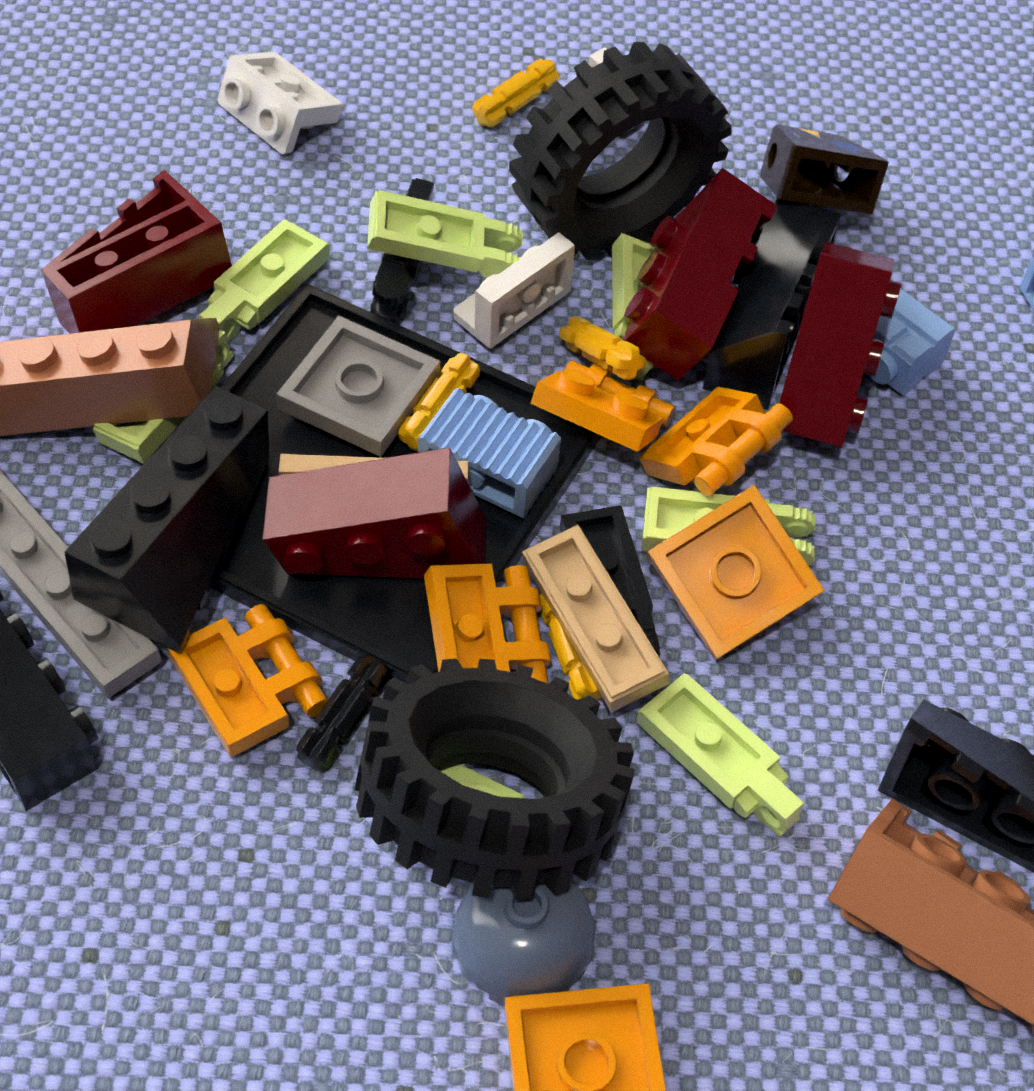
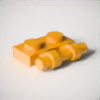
(604, 404)
(716, 440)
(468, 621)
(230, 686)

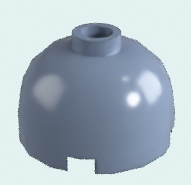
(524, 944)

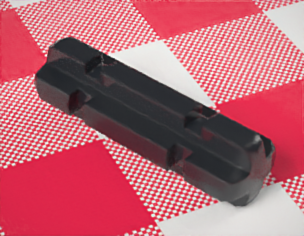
(342, 713)

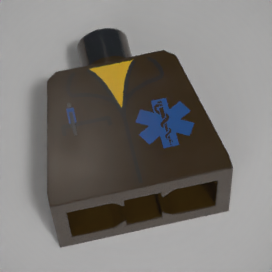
(805, 164)

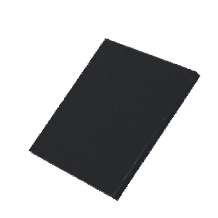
(361, 612)

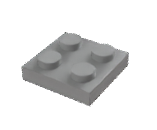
(358, 385)

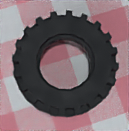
(651, 179)
(503, 723)

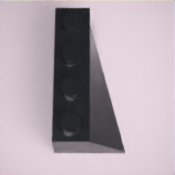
(770, 301)
(173, 522)
(40, 739)
(966, 781)

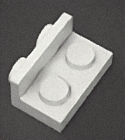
(275, 98)
(519, 292)

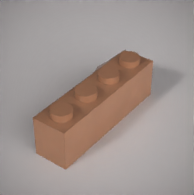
(106, 376)
(942, 910)

